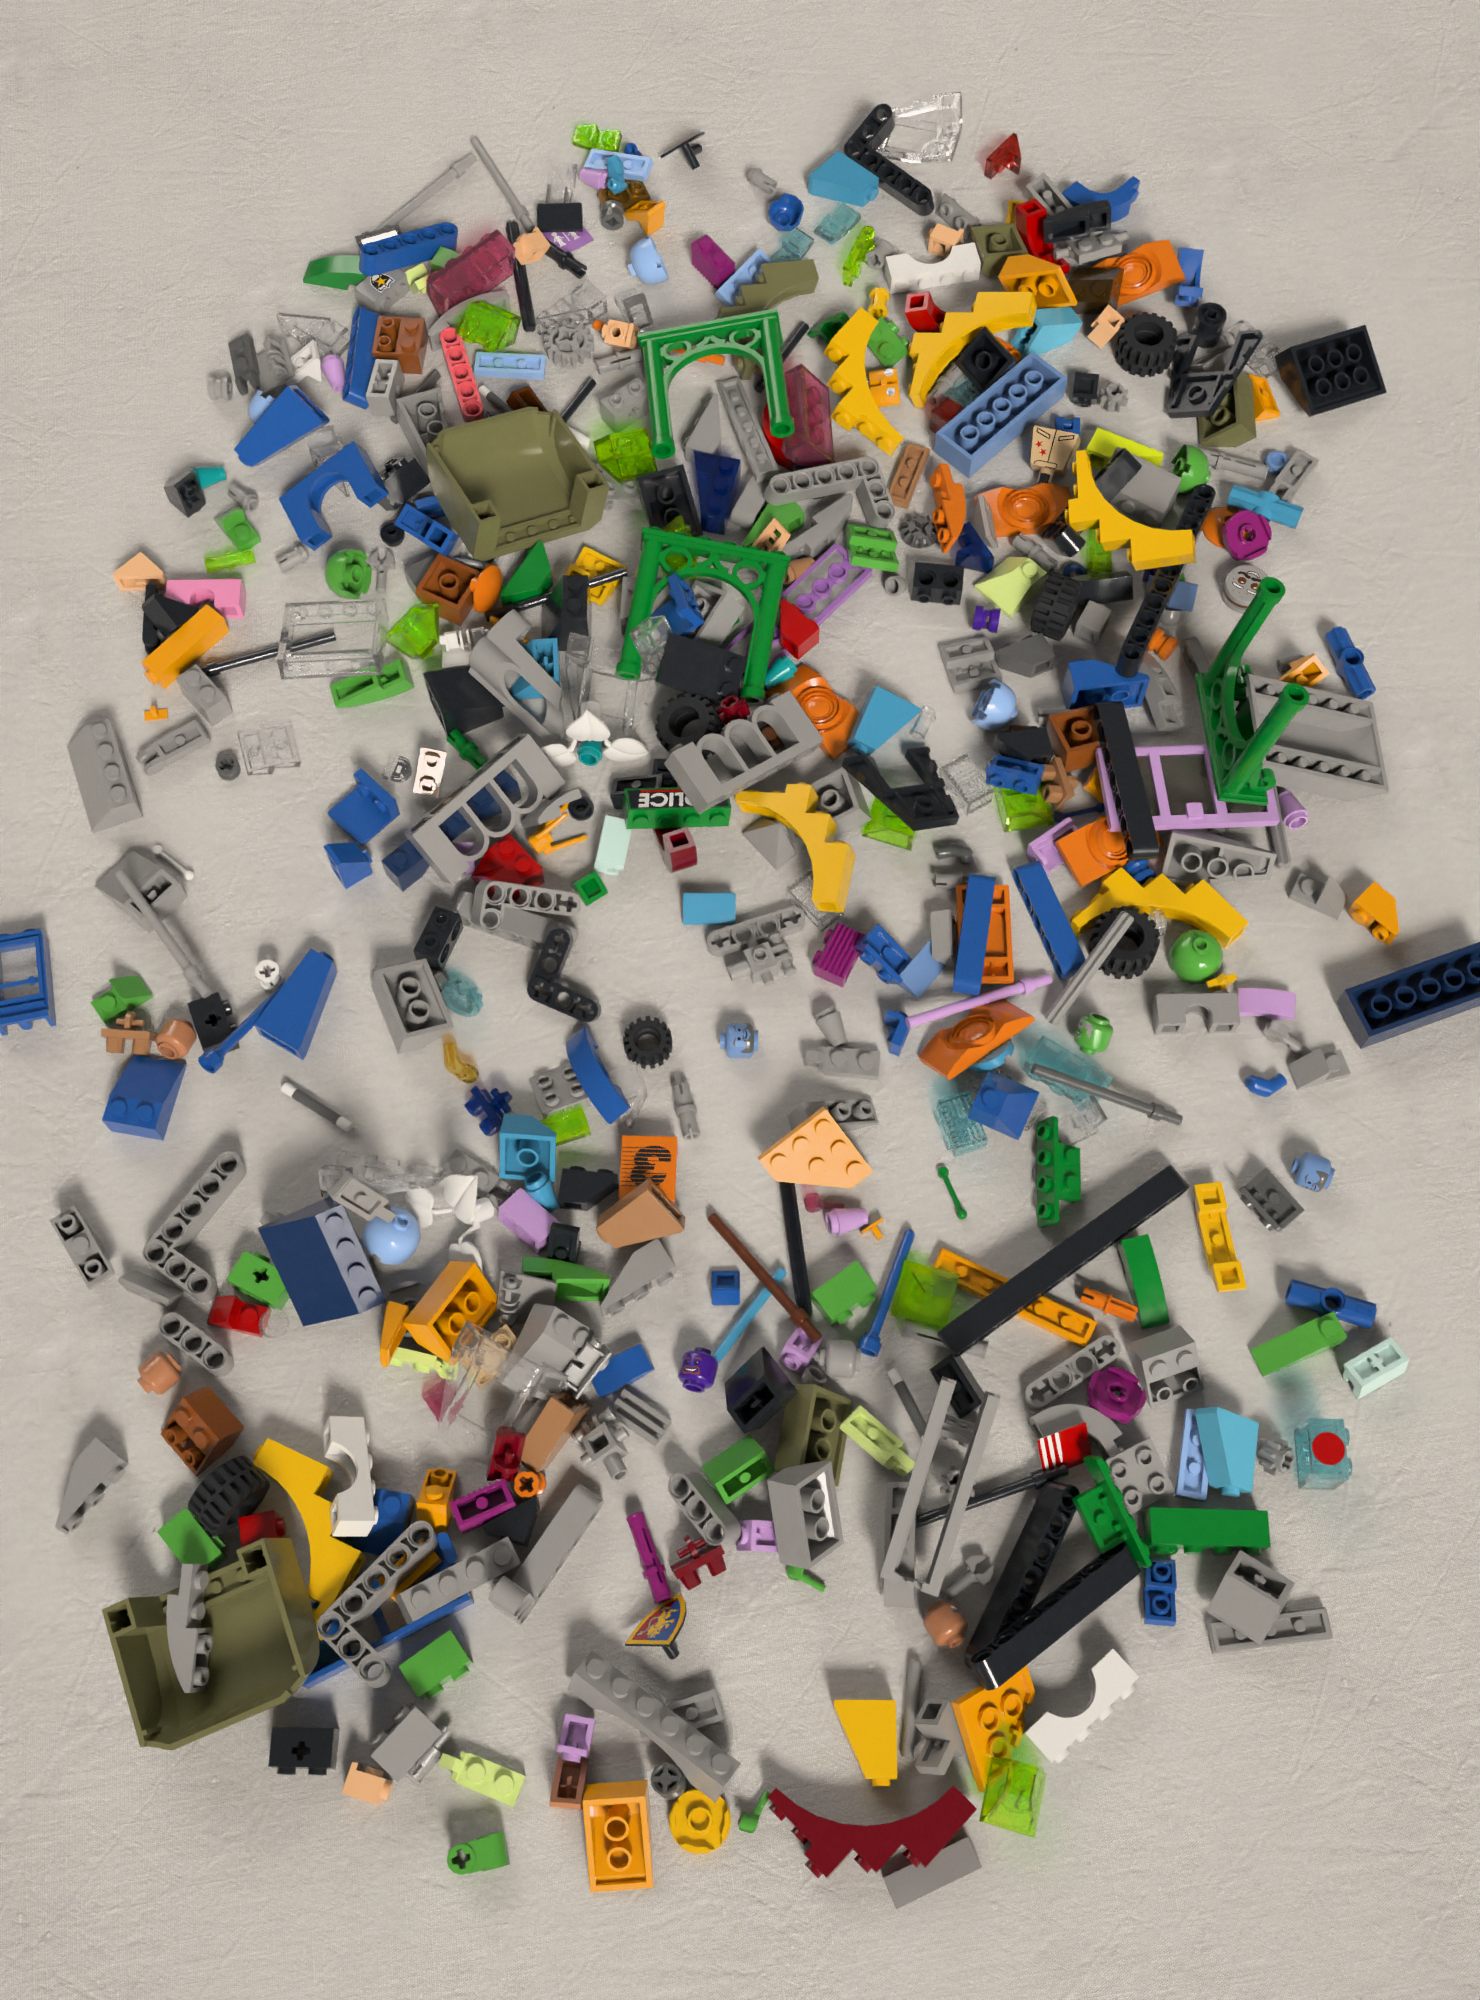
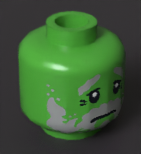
(1093, 1033)

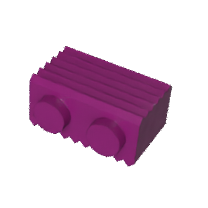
(712, 261)
(838, 955)
(482, 1506)

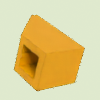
(1377, 913)
(435, 1498)

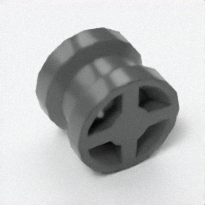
(612, 215)
(662, 1778)

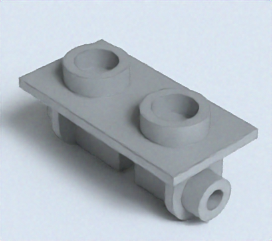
(956, 215)
(593, 1360)

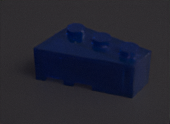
(716, 489)

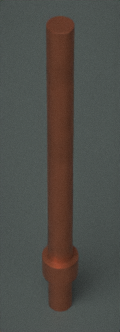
(798, 1316)

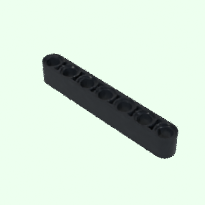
(1125, 781)
(1027, 1563)
(1054, 1616)

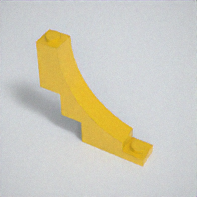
(332, 1561)

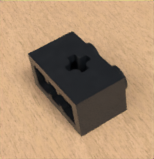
(206, 1013)
(287, 1741)

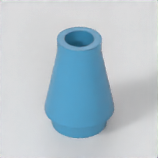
(540, 1189)

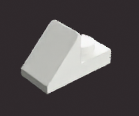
(306, 363)

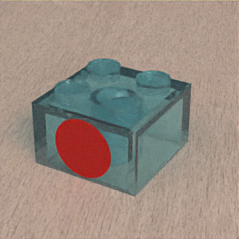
(1322, 1454)

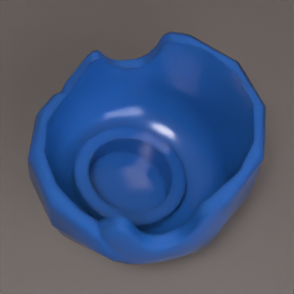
(786, 212)

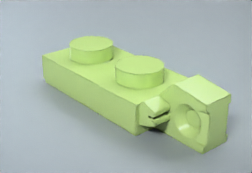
(421, 1361)
(877, 1441)
(484, 1777)

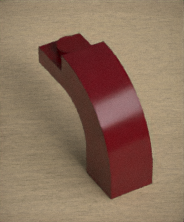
(676, 848)

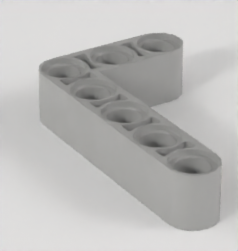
(835, 484)
(192, 1225)
(520, 1595)
(372, 1599)

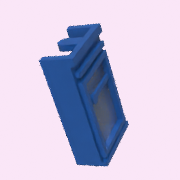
(25, 980)

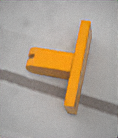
(155, 714)
(873, 1227)

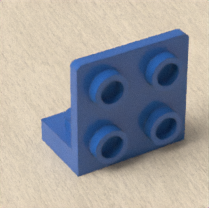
(683, 610)
(365, 809)

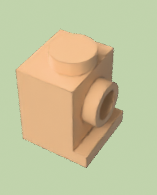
(942, 239)
(531, 247)
(1105, 326)
(627, 338)
(367, 1784)

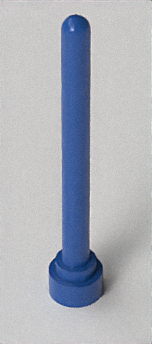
(213, 1059)
(870, 1342)

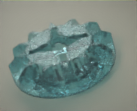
(465, 1007)

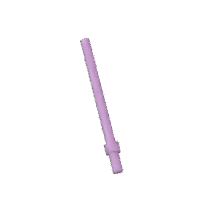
(1024, 986)

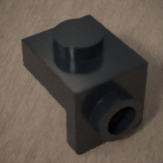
(1085, 389)

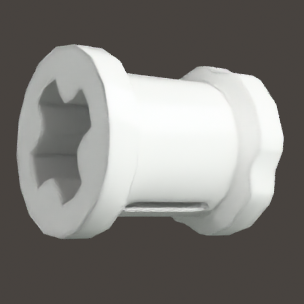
(263, 975)

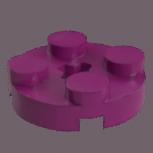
(1233, 535)
(1102, 1399)

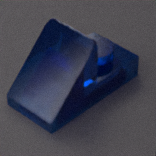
(974, 552)

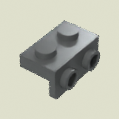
(1271, 1201)

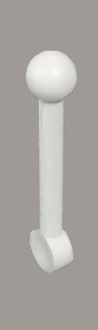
(158, 851)

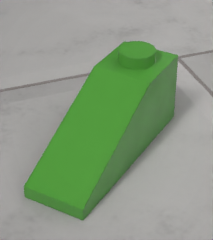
(789, 515)
(1299, 1344)

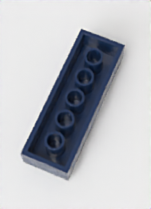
(1413, 996)

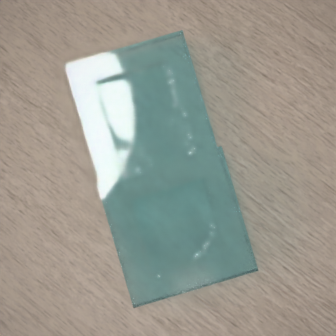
(838, 225)
(793, 247)

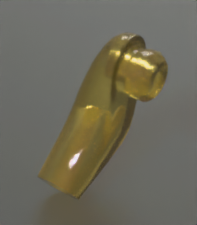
(456, 1066)

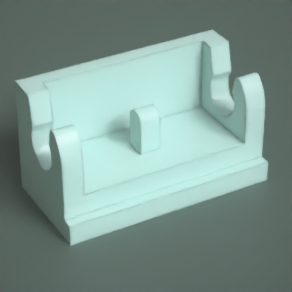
(612, 846)
(1375, 1367)

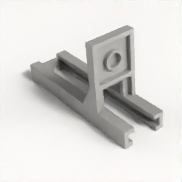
(971, 1436)

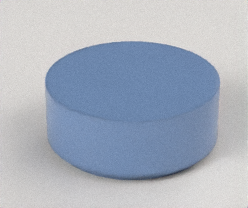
(1277, 461)

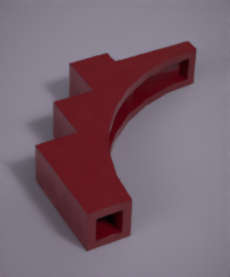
(833, 1842)

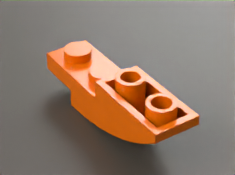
(950, 509)

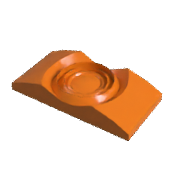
(1146, 270)
(1025, 509)
(826, 710)
(1094, 851)
(998, 954)
(974, 1037)

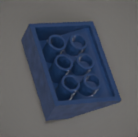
(322, 1263)

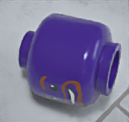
(697, 1370)

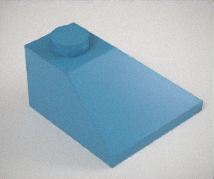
(526, 1148)

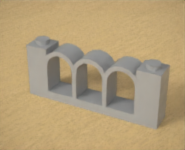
(699, 780)
(542, 782)

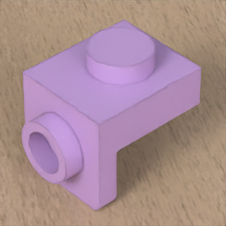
(576, 1737)

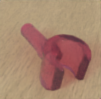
(813, 1203)

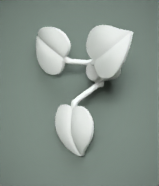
(591, 727)
(461, 1194)

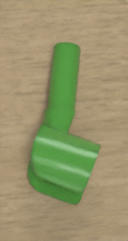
(796, 1574)
(748, 1821)

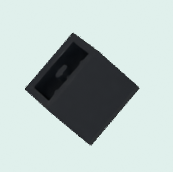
(402, 480)
(757, 1391)

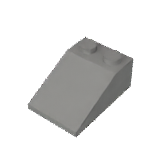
(842, 799)
(551, 1338)

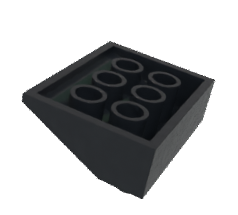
(1331, 371)

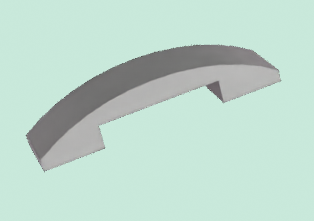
(456, 313)

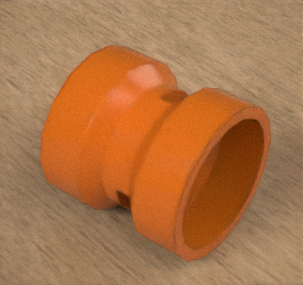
(1163, 644)

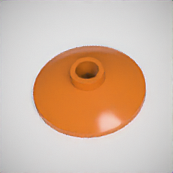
(1214, 523)

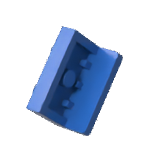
(1014, 774)
(884, 954)

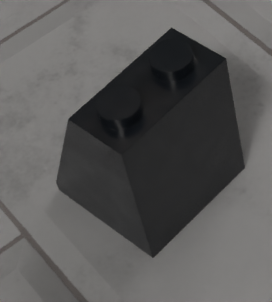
(568, 610)
(461, 700)

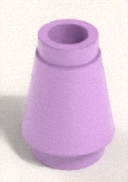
(594, 178)
(333, 370)
(1292, 811)
(845, 1219)

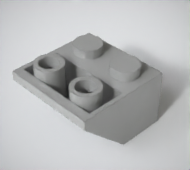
(1166, 1365)
(1250, 1597)
(404, 1741)

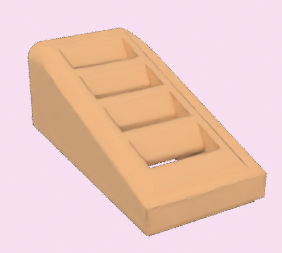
(763, 539)

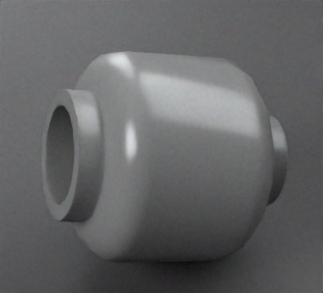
(840, 1358)

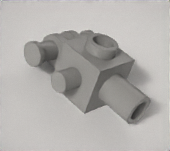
(762, 961)
(603, 1444)

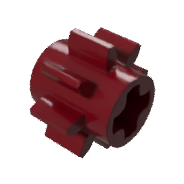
(733, 709)

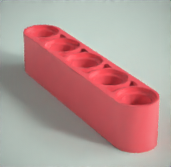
(461, 376)

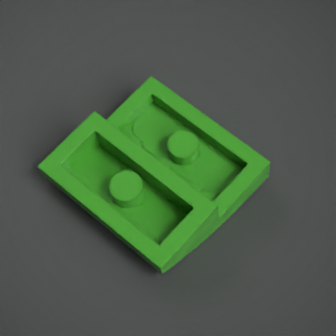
(871, 547)

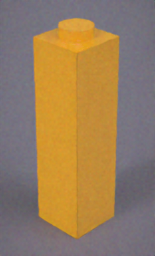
(185, 647)

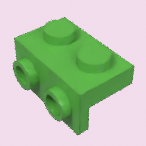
(887, 343)

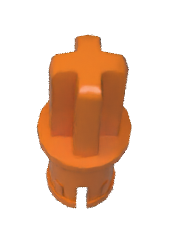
(1109, 1304)

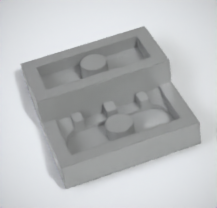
(970, 664)
(550, 809)

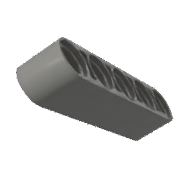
(517, 925)

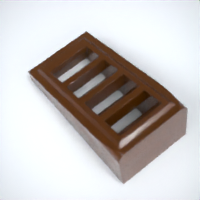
(524, 398)

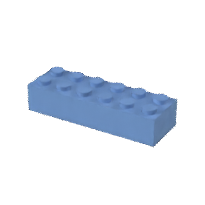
(1000, 414)

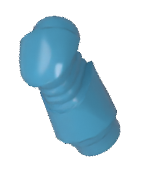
(615, 174)

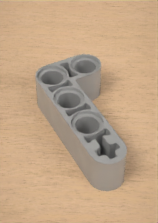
(526, 901)

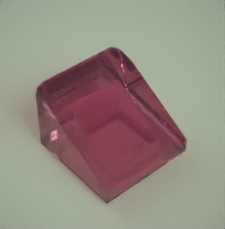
(434, 1398)

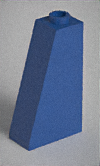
(280, 427)
(298, 1005)

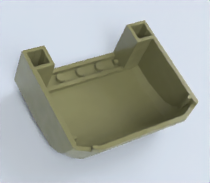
(514, 481)
(258, 1654)

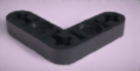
(551, 979)

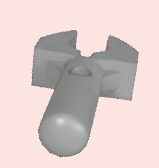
(381, 569)
(1279, 1032)
(968, 1577)

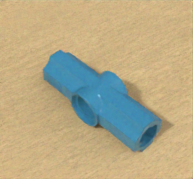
(1266, 504)

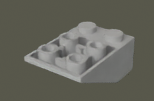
(153, 882)

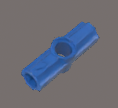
(1355, 672)
(1347, 1307)

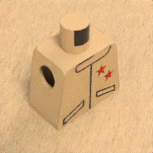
(1052, 452)

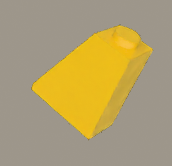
(871, 1736)

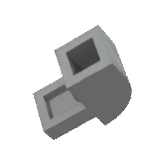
(943, 1736)

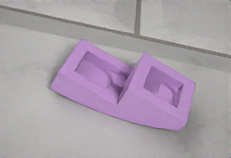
(1267, 1002)

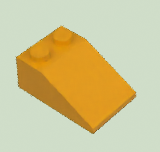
(1038, 276)
(618, 1835)

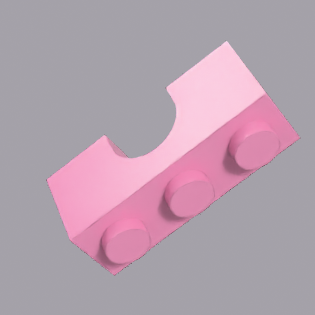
(226, 594)

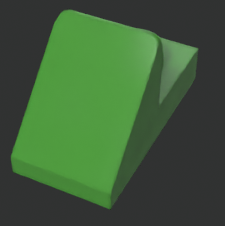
(238, 529)
(124, 997)

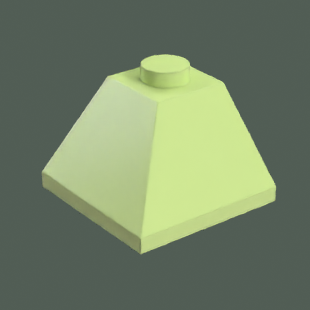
(1012, 584)

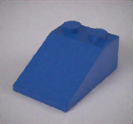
(1098, 682)
(144, 1097)

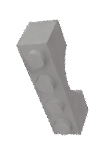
(457, 1580)

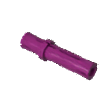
(649, 1558)

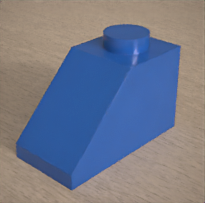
(348, 862)

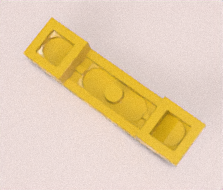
(1216, 1237)

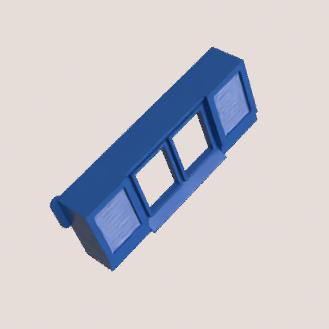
(331, 1663)

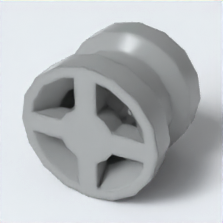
(220, 387)

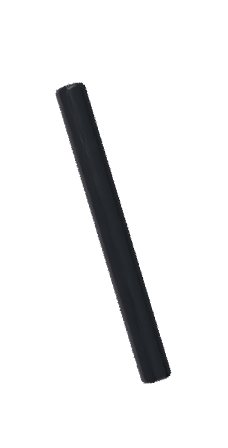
(522, 283)
(795, 1247)

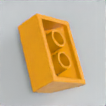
(453, 1298)

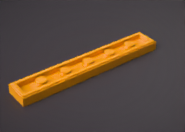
(1042, 1313)

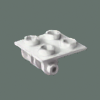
(457, 652)

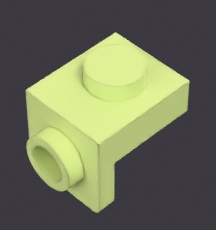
(417, 278)

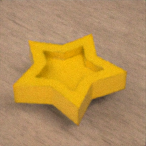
(1221, 982)

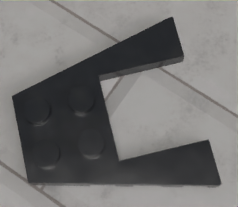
(1203, 392)
(916, 805)

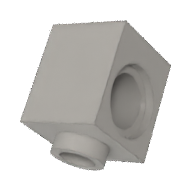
(1092, 622)

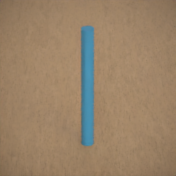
(746, 1317)

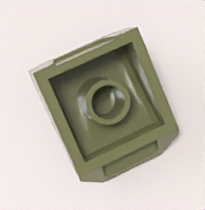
(995, 245)

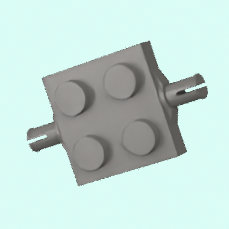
(1097, 246)

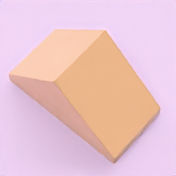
(138, 573)

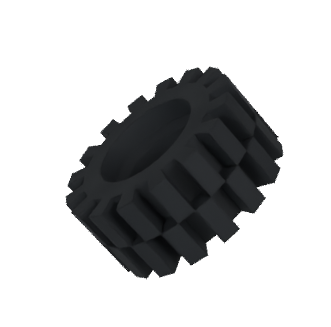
(642, 1028)

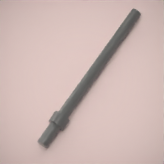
(1153, 1110)

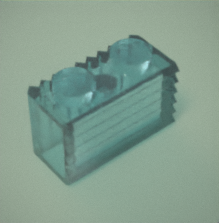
(961, 1132)

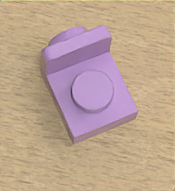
(799, 1351)
(757, 1536)

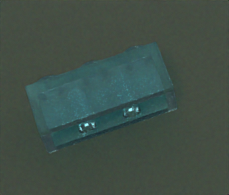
(1060, 1059)

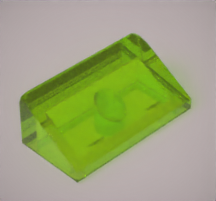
(1097, 558)

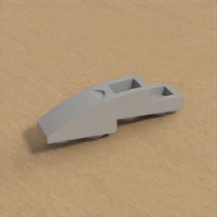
(825, 530)
(1160, 694)
(898, 1593)
(186, 1638)

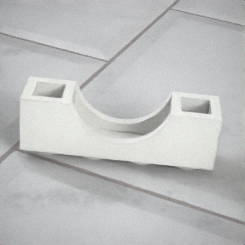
(907, 274)
(346, 1444)
(1053, 1734)

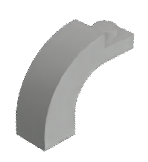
(1100, 1429)

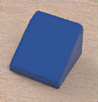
(725, 1288)

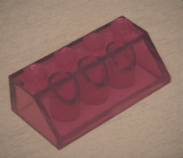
(471, 273)
(810, 409)

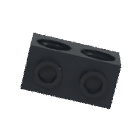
(937, 579)
(439, 938)

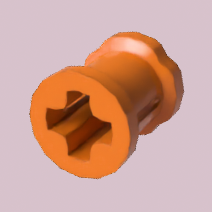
(521, 1482)

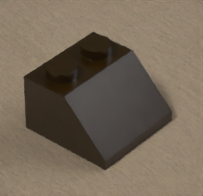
(1095, 289)

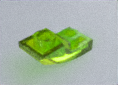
(590, 137)

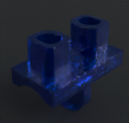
(483, 1101)

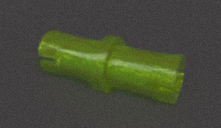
(229, 560)

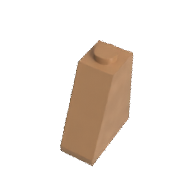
(640, 1217)
(552, 1430)

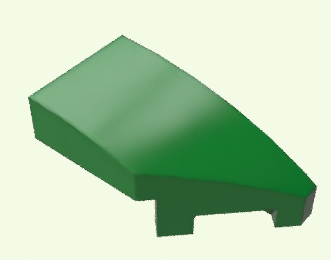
(829, 328)

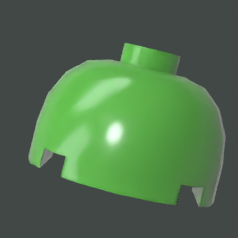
(1192, 467)
(348, 573)
(1195, 956)

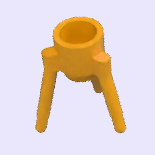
(541, 839)

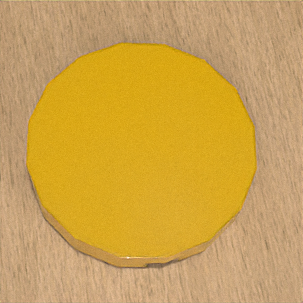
(699, 1822)

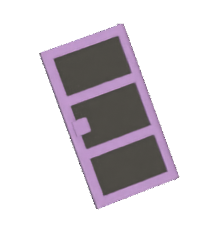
(1184, 792)

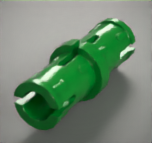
(467, 750)

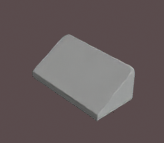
(944, 937)
(151, 1289)

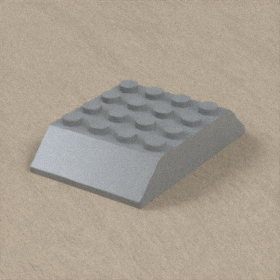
(1326, 747)

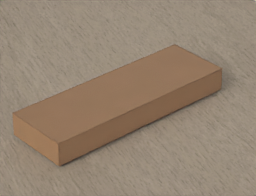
(908, 474)

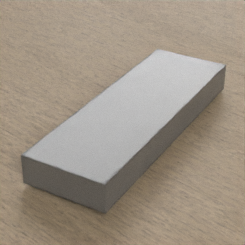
(949, 1865)

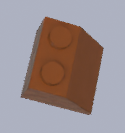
(448, 586)
(1074, 737)

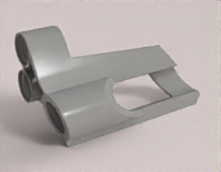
(501, 660)

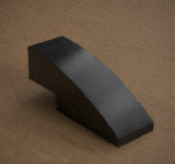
(1077, 222)
(1106, 587)

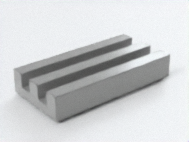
(619, 1403)

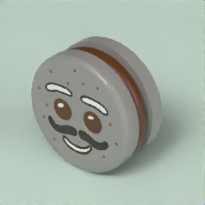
(1241, 586)

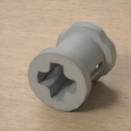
(876, 257)

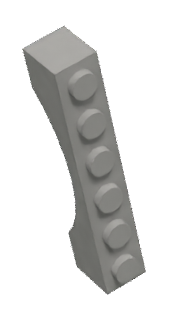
(698, 1757)

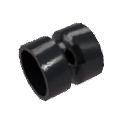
(1209, 324)

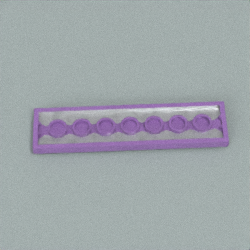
(815, 593)

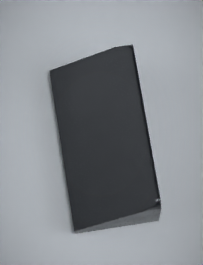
(560, 217)
(644, 781)
(967, 1392)

